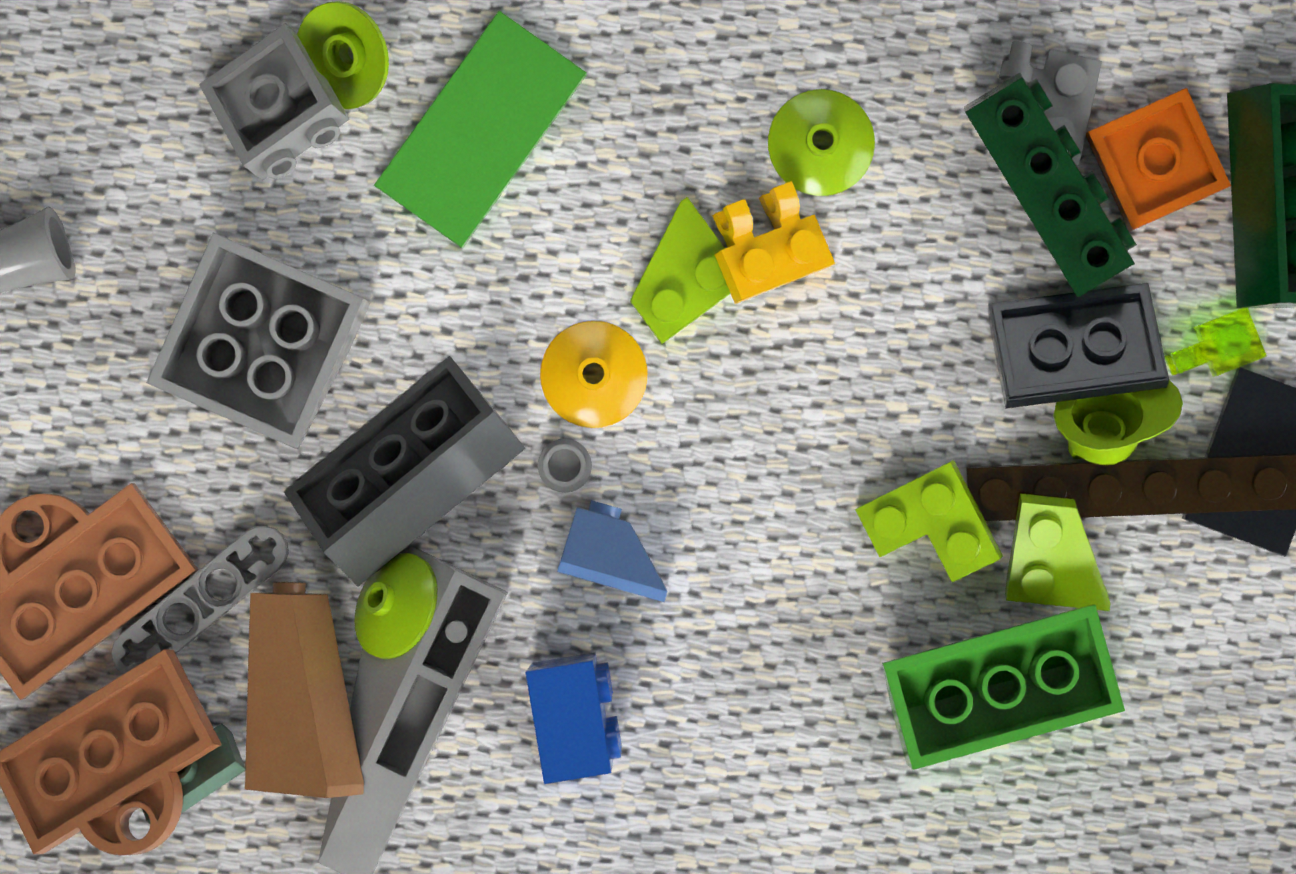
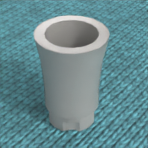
(35, 252)

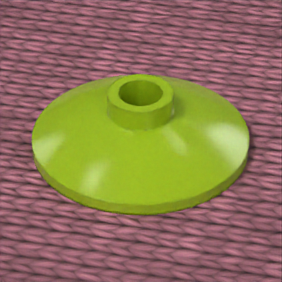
(327, 37)
(813, 169)
(396, 606)

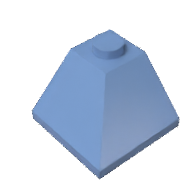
(609, 553)

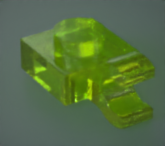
(1222, 344)

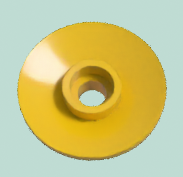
(597, 403)

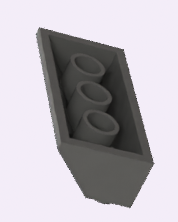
(403, 471)

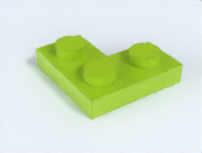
(936, 507)

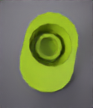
(1112, 426)

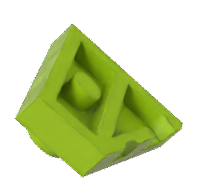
(681, 276)
(1053, 557)

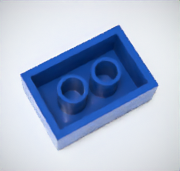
(571, 717)

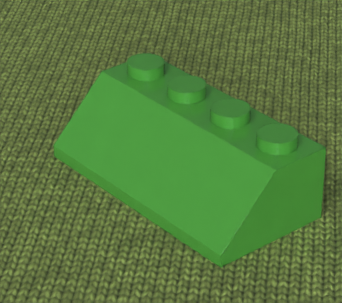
(1002, 687)

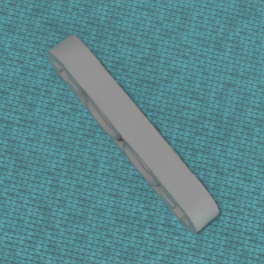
(196, 596)

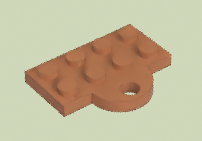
(78, 580)
(108, 760)

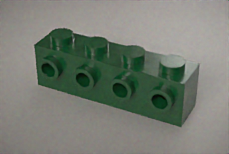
(1049, 184)

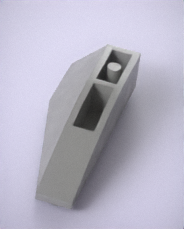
(401, 712)

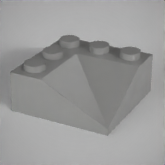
(257, 341)

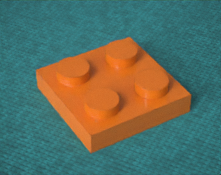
(1157, 159)

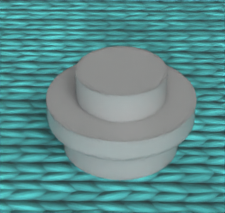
(564, 465)

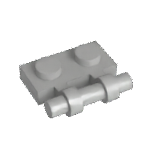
(1067, 81)

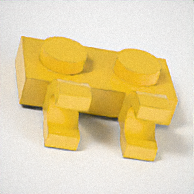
(773, 258)

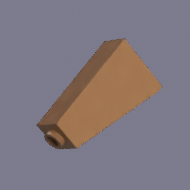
(297, 699)

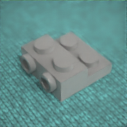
(274, 104)

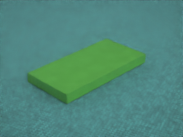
(480, 129)

